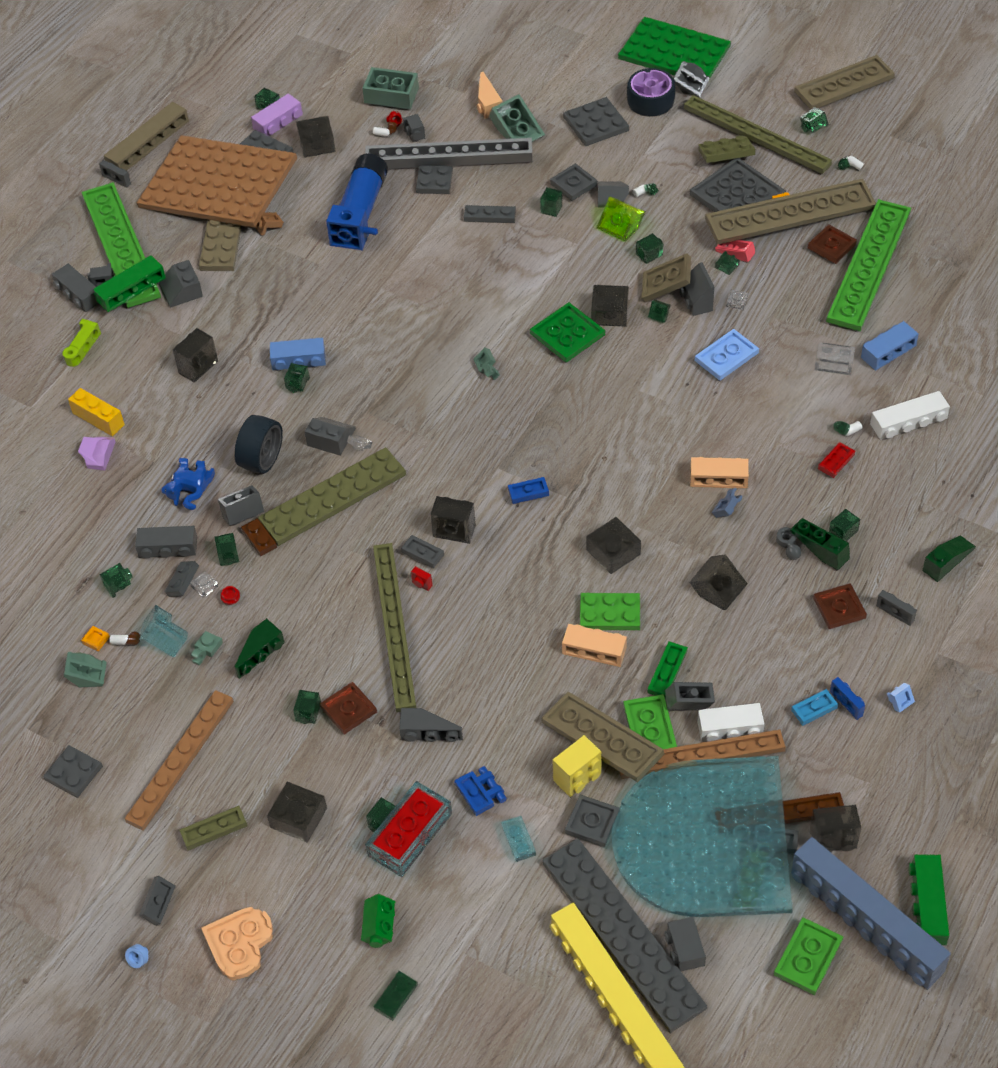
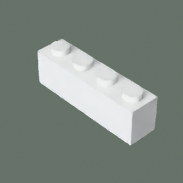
(909, 415)

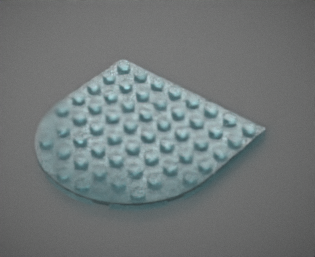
(707, 838)

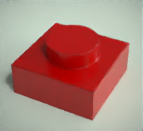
(421, 578)

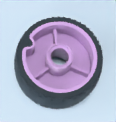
(651, 92)

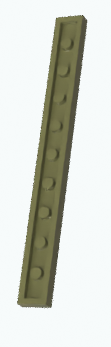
(758, 134)
(394, 627)

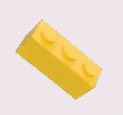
(96, 412)

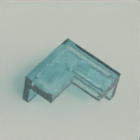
(162, 633)

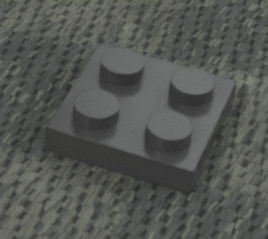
(434, 179)
(573, 182)
(73, 771)
(592, 820)

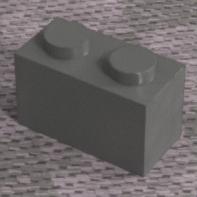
(241, 505)
(689, 696)
(685, 943)

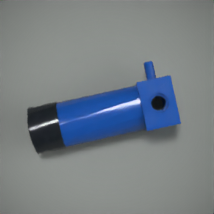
(349, 220)

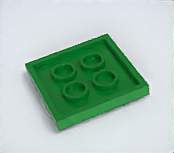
(567, 332)

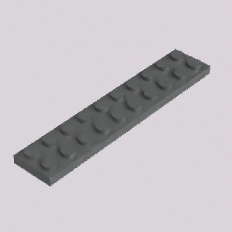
(625, 935)

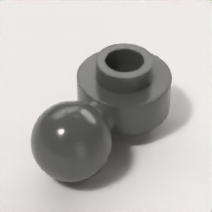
(793, 551)

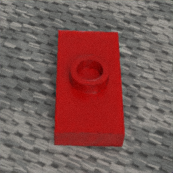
(836, 460)

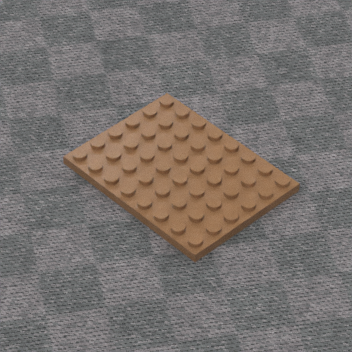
(217, 181)

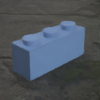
(889, 345)
(302, 352)

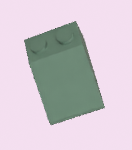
(515, 120)

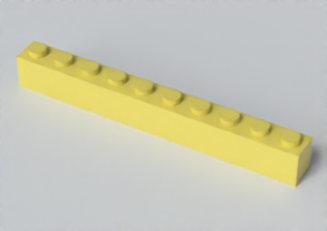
(612, 990)

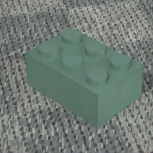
(390, 88)

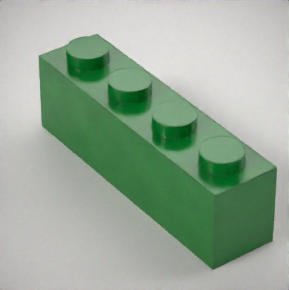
(129, 283)
(929, 896)

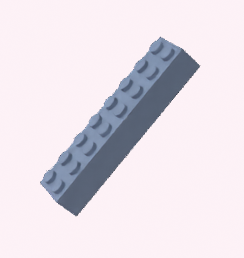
(870, 913)

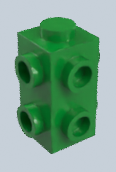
(378, 920)

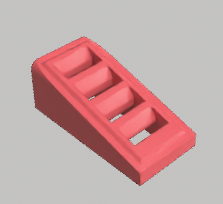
(742, 249)

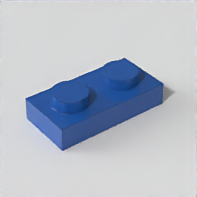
(528, 490)
(847, 698)

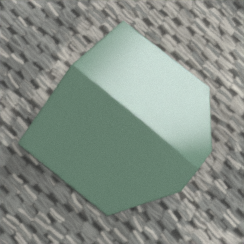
(84, 670)

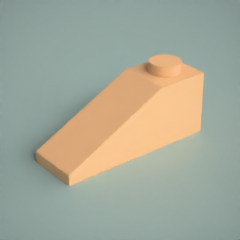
(487, 96)

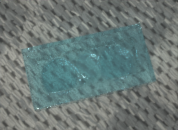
(518, 838)

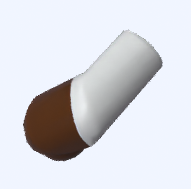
(385, 131)
(132, 639)

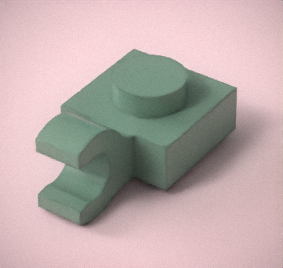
(484, 363)
(206, 645)

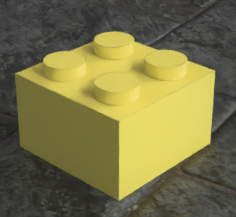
(577, 766)

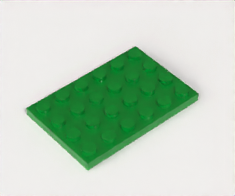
(667, 46)

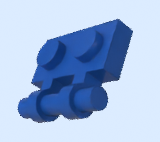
(474, 792)

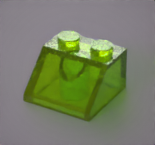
(620, 218)

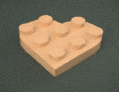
(238, 940)

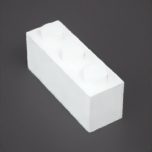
(730, 722)

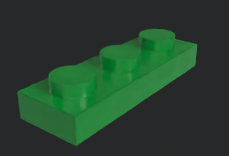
(667, 668)

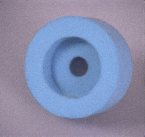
(136, 956)

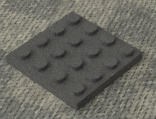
(734, 186)

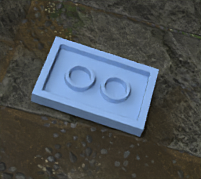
(726, 354)

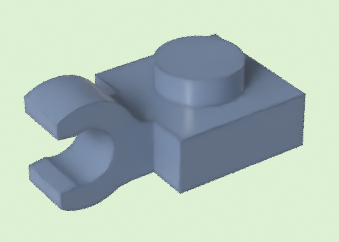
(726, 506)

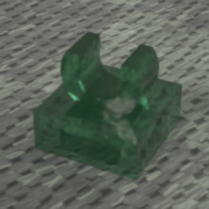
(727, 263)
(659, 311)

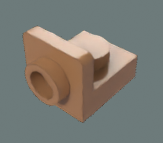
(268, 220)

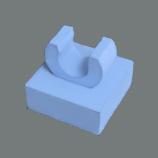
(901, 697)

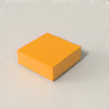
(95, 638)

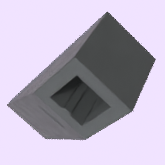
(424, 725)

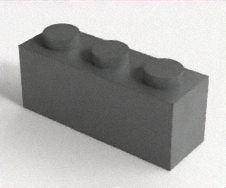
(75, 287)
(166, 541)

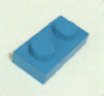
(814, 707)

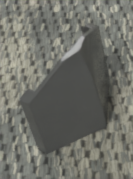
(691, 78)
(611, 188)

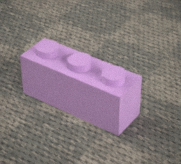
(277, 115)

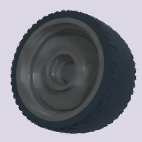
(258, 444)

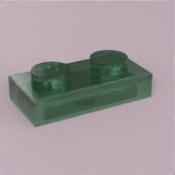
(395, 995)

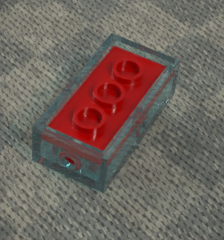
(408, 828)

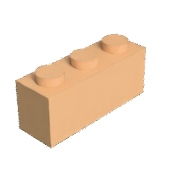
(719, 472)
(594, 645)

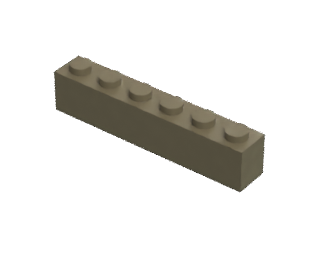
(148, 136)

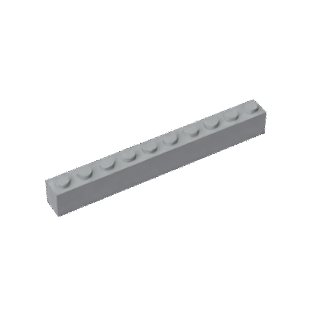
(454, 153)

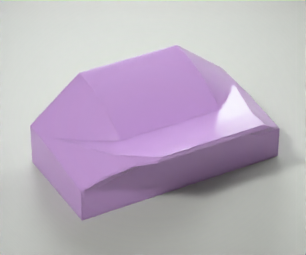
(97, 451)

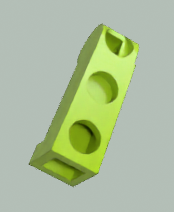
(82, 343)

